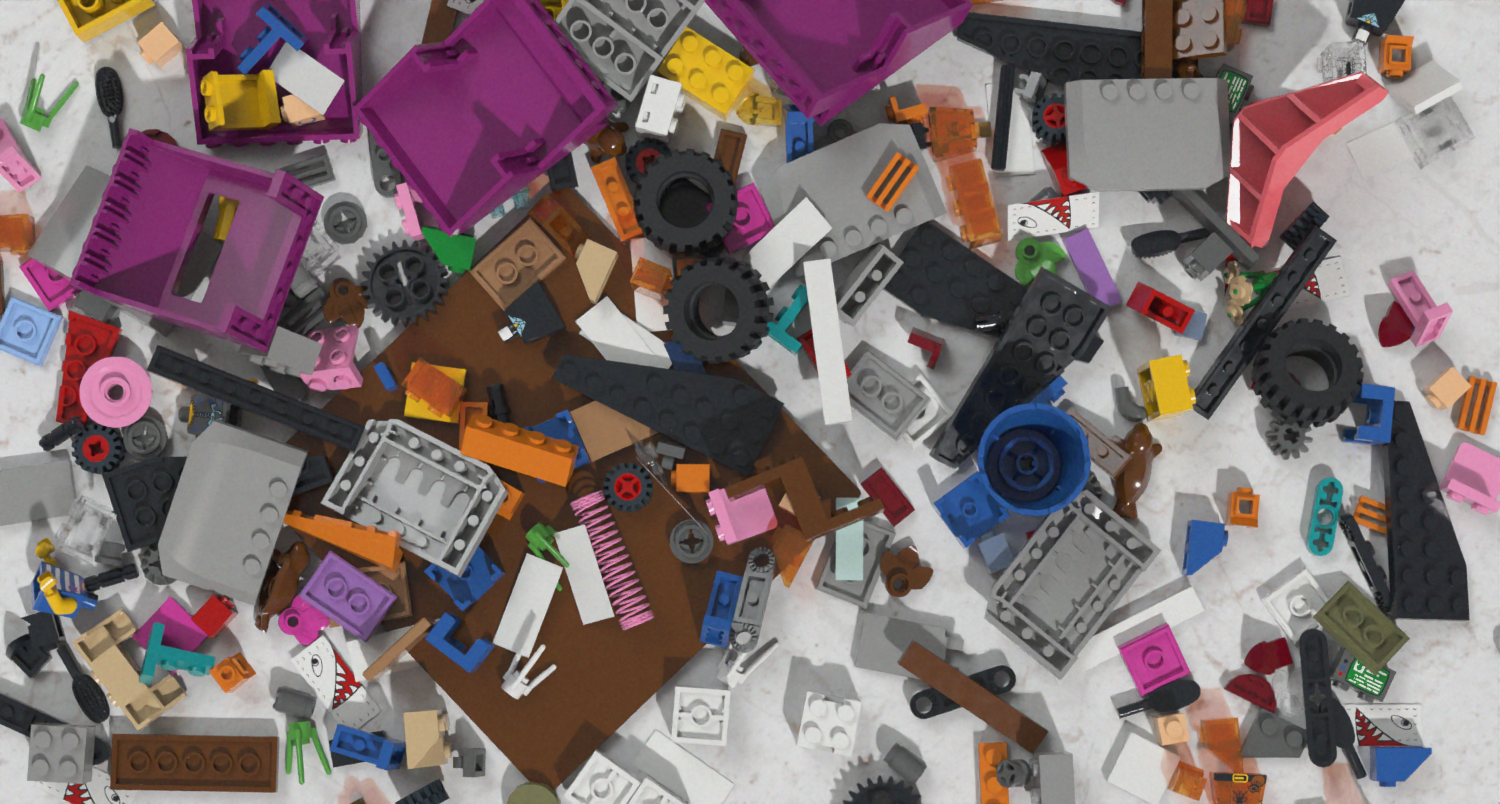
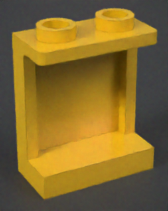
(240, 101)

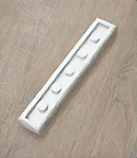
(827, 342)
(1104, 644)

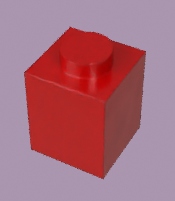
(215, 615)

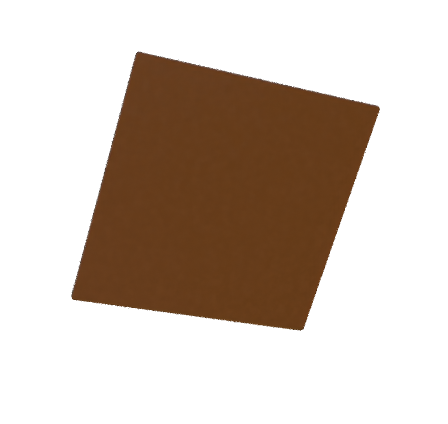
(600, 668)

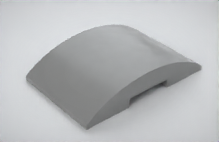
(625, 37)
(68, 229)

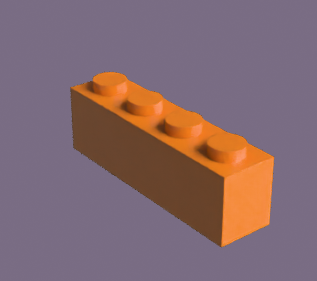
(519, 449)

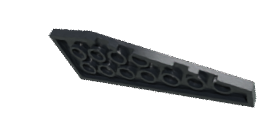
(1054, 48)
(955, 284)
(1039, 341)
(695, 409)
(145, 491)
(1422, 546)

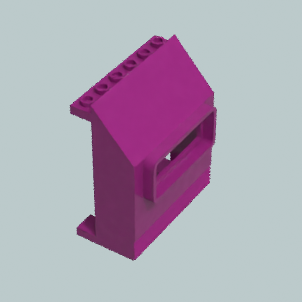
(154, 221)

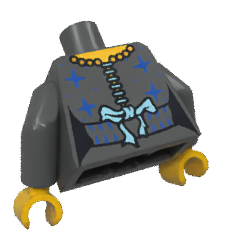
(206, 410)

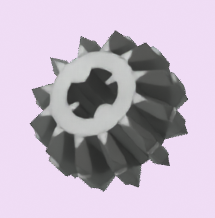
(1286, 446)

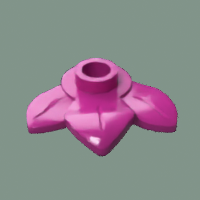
(308, 621)

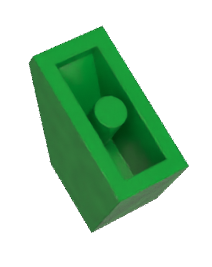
(452, 251)

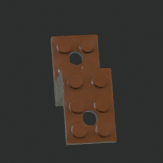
(803, 498)

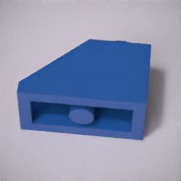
(1202, 544)
(1395, 763)

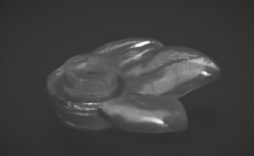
(648, 456)
(1291, 686)

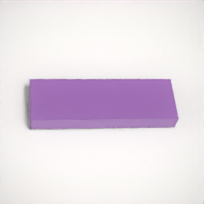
(1091, 268)

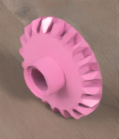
(97, 387)

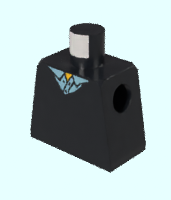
(1371, 17)
(531, 318)

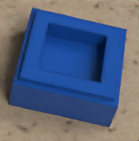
(386, 376)

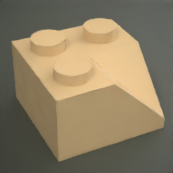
(427, 738)

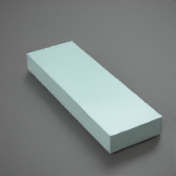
(849, 546)

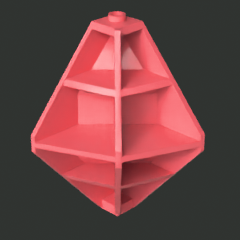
(1278, 137)

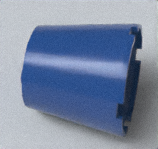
(1056, 455)

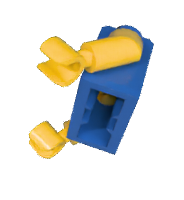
(57, 589)

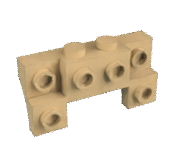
(120, 674)

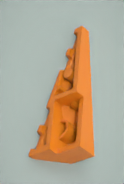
(363, 541)

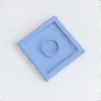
(28, 330)

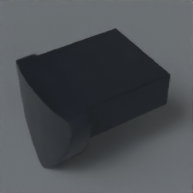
(27, 656)

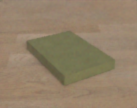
(1361, 628)

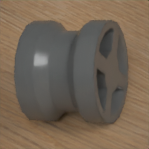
(110, 553)
(1013, 773)

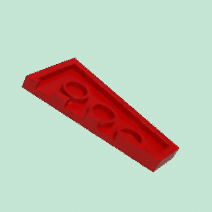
(85, 345)

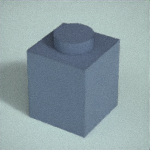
(994, 551)

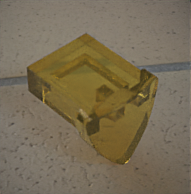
(760, 110)

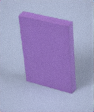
(348, 596)

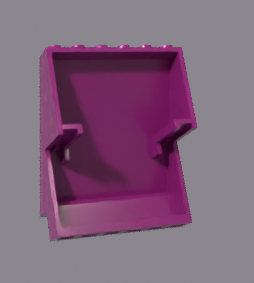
(333, 40)
(836, 49)
(485, 110)

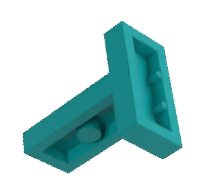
(785, 320)
(171, 658)

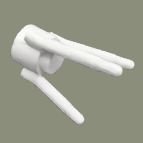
(731, 673)
(516, 683)

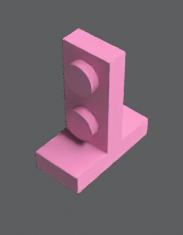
(13, 162)
(1420, 308)

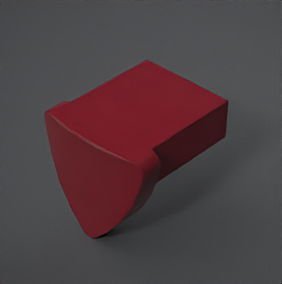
(1394, 327)
(928, 342)
(1269, 656)

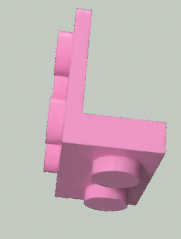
(414, 211)
(335, 361)
(1473, 479)
(741, 517)

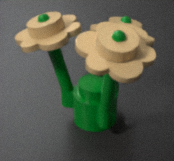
(1241, 290)

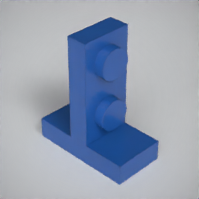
(280, 28)
(797, 133)
(721, 609)
(368, 747)

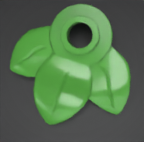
(1044, 255)

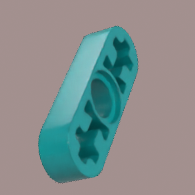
(1322, 495)

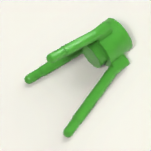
(34, 116)
(541, 538)
(299, 735)

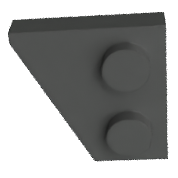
(1273, 738)

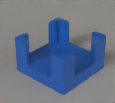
(1378, 416)
(563, 428)
(969, 510)
(474, 583)
(454, 649)

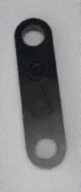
(1363, 554)
(943, 704)

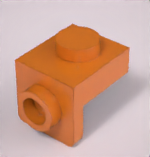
(905, 116)

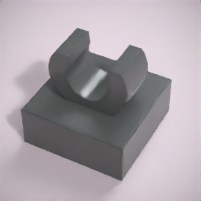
(1034, 88)
(670, 451)
(472, 762)

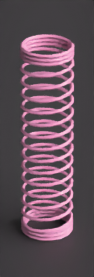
(580, 505)

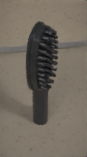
(110, 100)
(1164, 242)
(85, 689)
(1164, 699)
(1346, 737)

